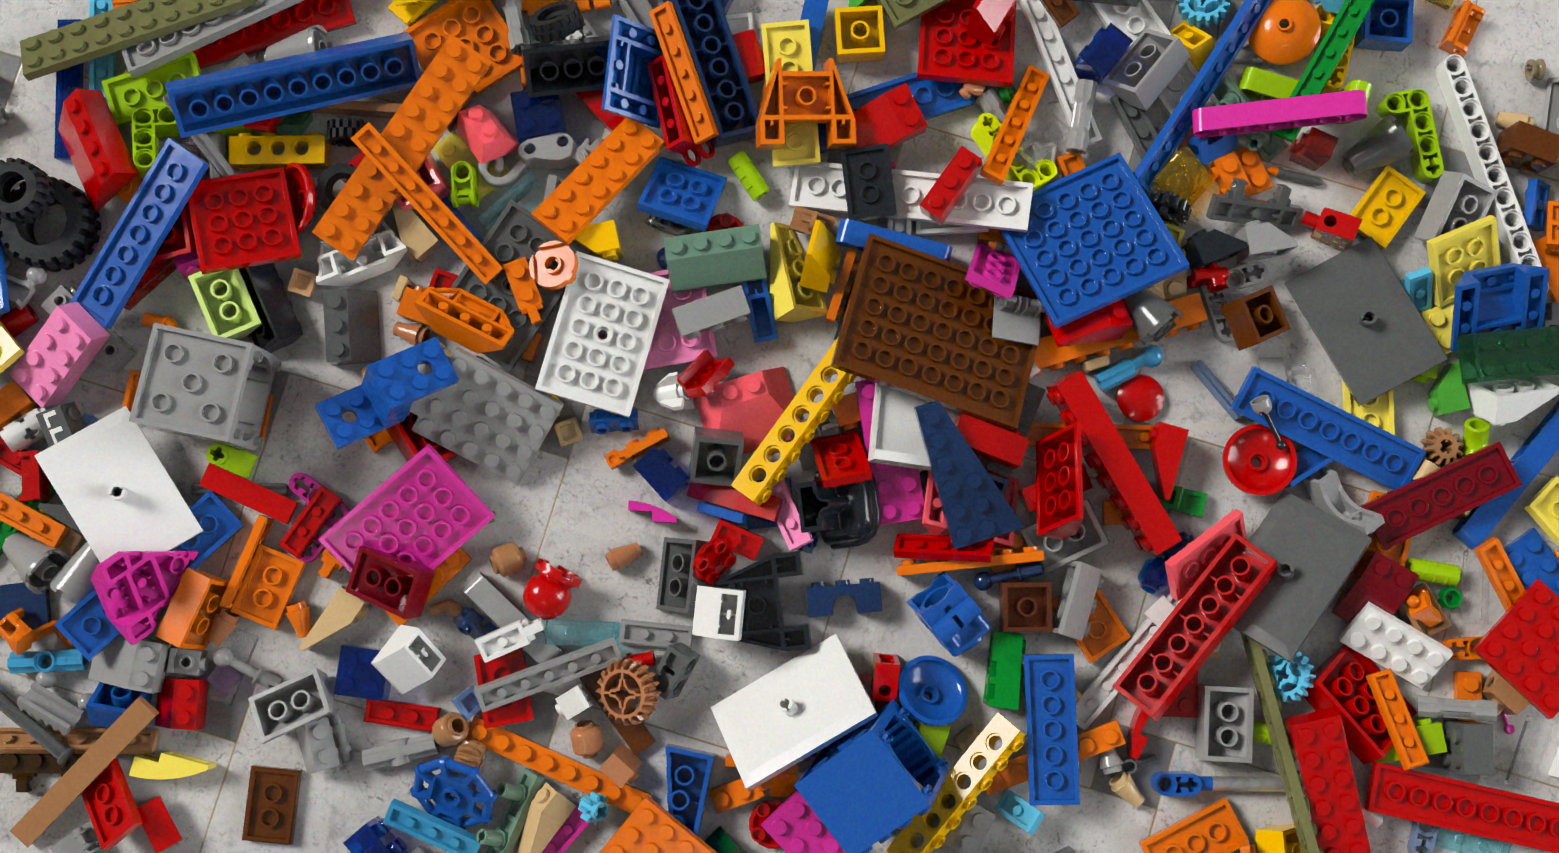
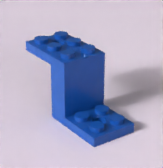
(386, 393)

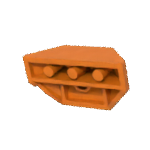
(465, 319)

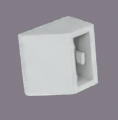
(719, 613)
(408, 659)

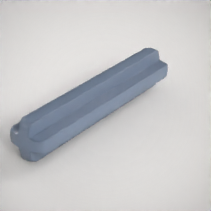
(1215, 387)

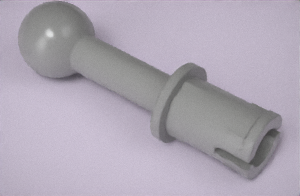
(224, 657)

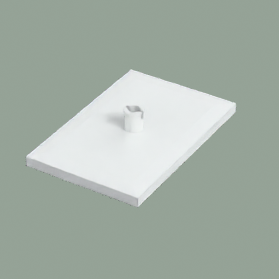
(608, 302)
(113, 457)
(793, 712)

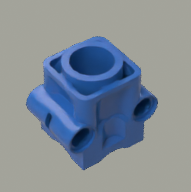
(950, 614)

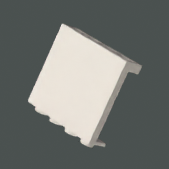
(895, 430)

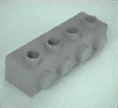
(115, 352)

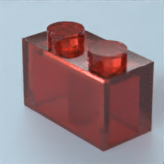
(1313, 148)

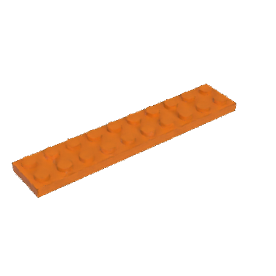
(413, 135)

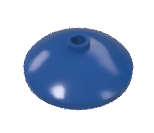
(940, 682)

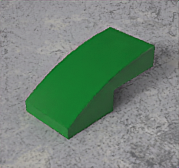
(1185, 501)

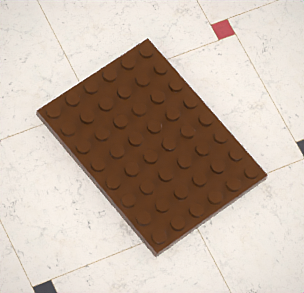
(930, 335)

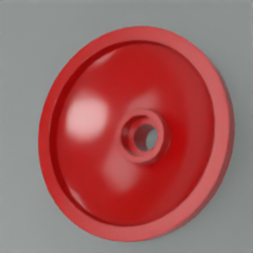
(302, 194)
(1258, 443)

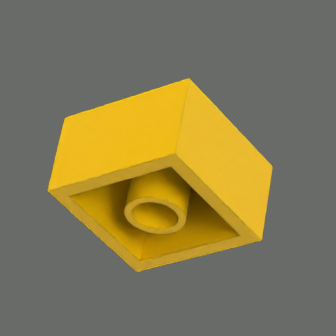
(859, 34)

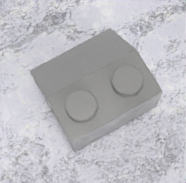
(1263, 241)

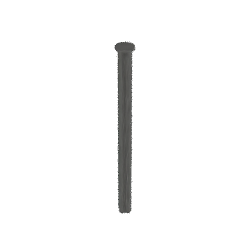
(35, 730)

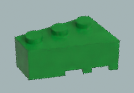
(1004, 670)

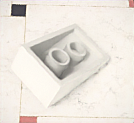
(1508, 399)

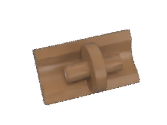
(804, 220)

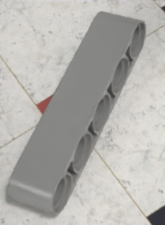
(504, 612)

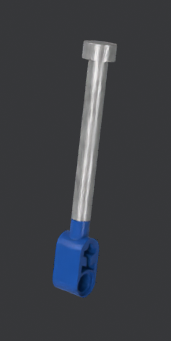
(1212, 783)

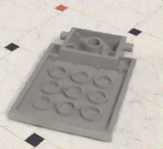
(486, 416)

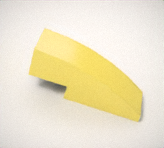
(169, 766)

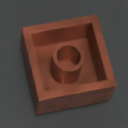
(1025, 607)

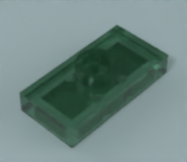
(295, 123)

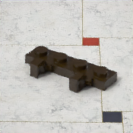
(29, 765)

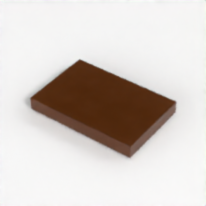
(272, 804)

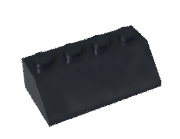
(565, 66)
(274, 308)

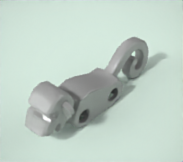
(545, 154)

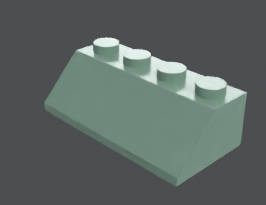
(715, 258)

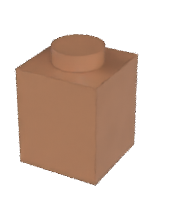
(622, 766)

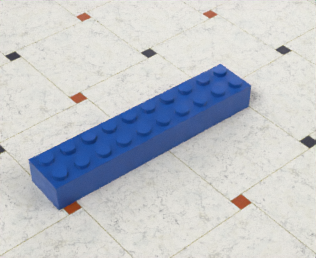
(293, 84)

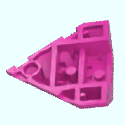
(137, 587)

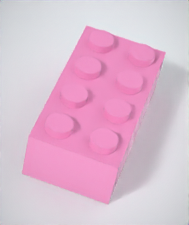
(59, 354)

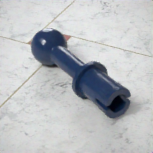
(984, 581)

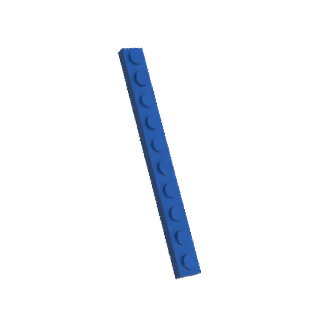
(1199, 91)

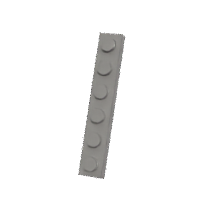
(547, 674)

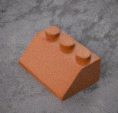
(192, 610)

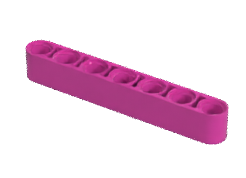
(1279, 114)

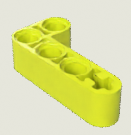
(984, 133)

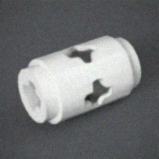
(16, 435)

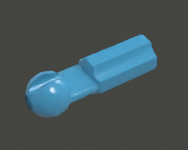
(1126, 369)

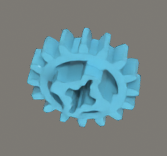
(1203, 11)
(1298, 677)

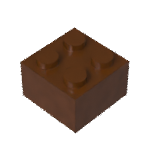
(1528, 148)
(1255, 318)

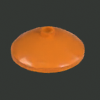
(1286, 44)

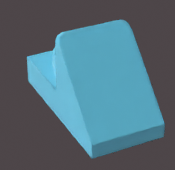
(1419, 288)
(1019, 811)

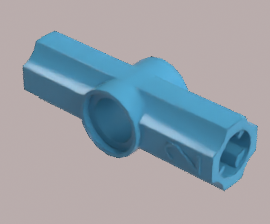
(36, 661)

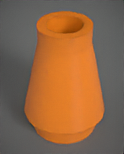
(299, 617)

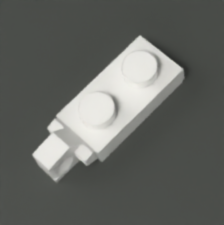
(508, 638)

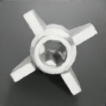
(671, 394)

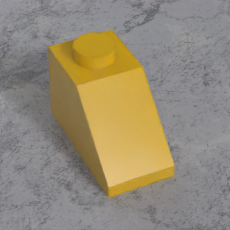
(1195, 41)

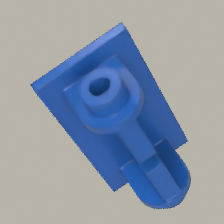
(603, 422)

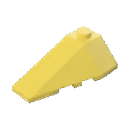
(788, 299)

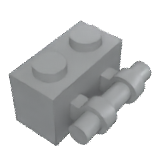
(319, 746)

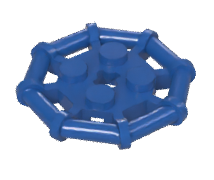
(464, 788)

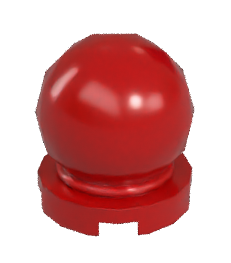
(549, 592)

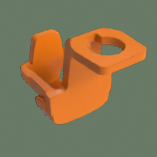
(23, 636)

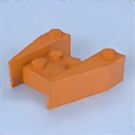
(805, 99)

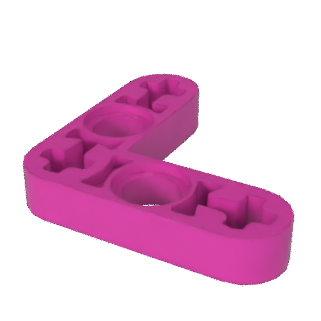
(301, 492)

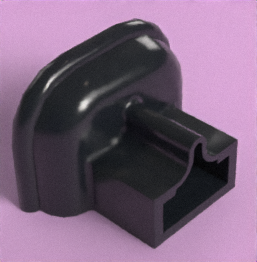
(842, 514)

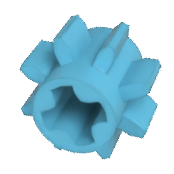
(593, 807)

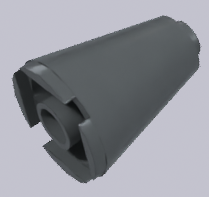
(1378, 148)
(1151, 315)

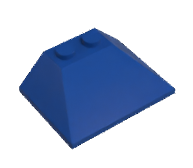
(627, 75)
(1499, 300)

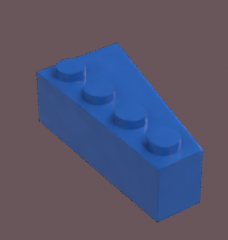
(688, 784)

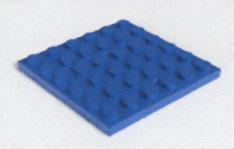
(1093, 241)

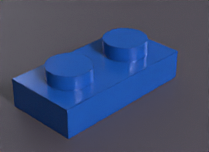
(1536, 204)

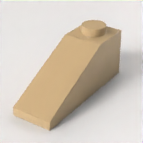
(415, 234)
(339, 614)
(544, 819)

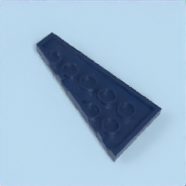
(967, 493)

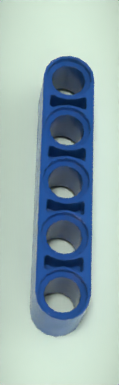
(854, 235)

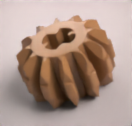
(1449, 448)
(470, 753)

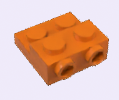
(1244, 165)

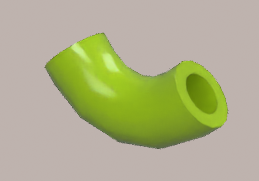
(1475, 435)

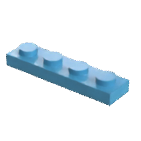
(430, 828)

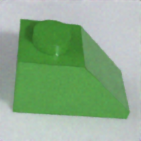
(1448, 392)

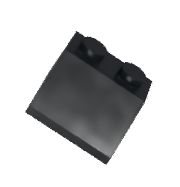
(1211, 248)

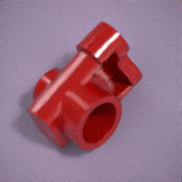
(1211, 276)

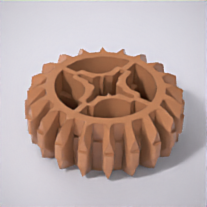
(637, 682)

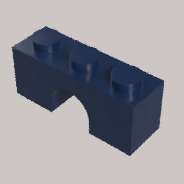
(821, 597)

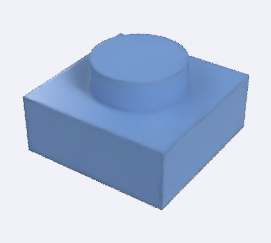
(467, 703)

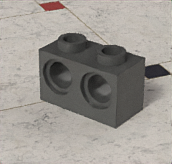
(675, 670)

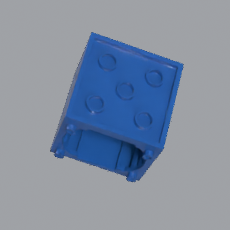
(873, 780)

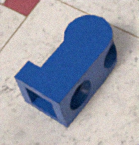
(1211, 148)

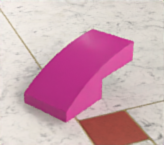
(658, 514)

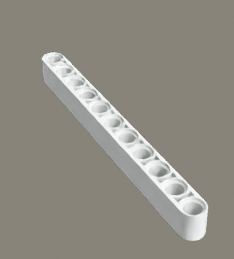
(1492, 165)

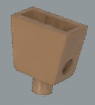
(1507, 697)

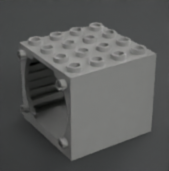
(204, 387)

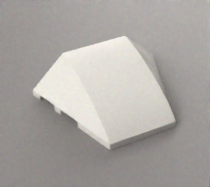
(377, 257)

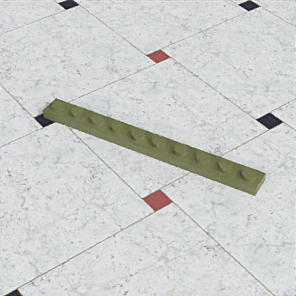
(1284, 754)

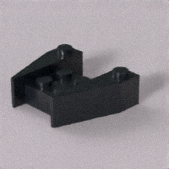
(763, 603)

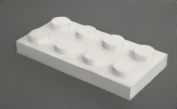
(1395, 645)

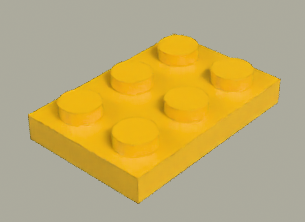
(1386, 206)

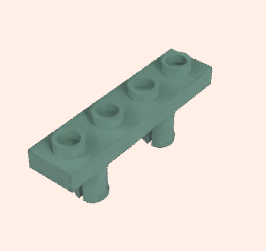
(1266, 143)
(515, 813)

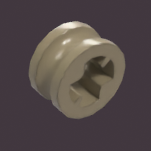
(1535, 69)

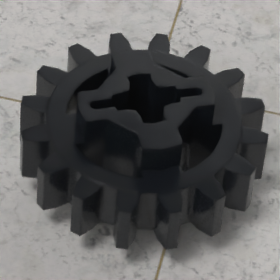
(1170, 207)

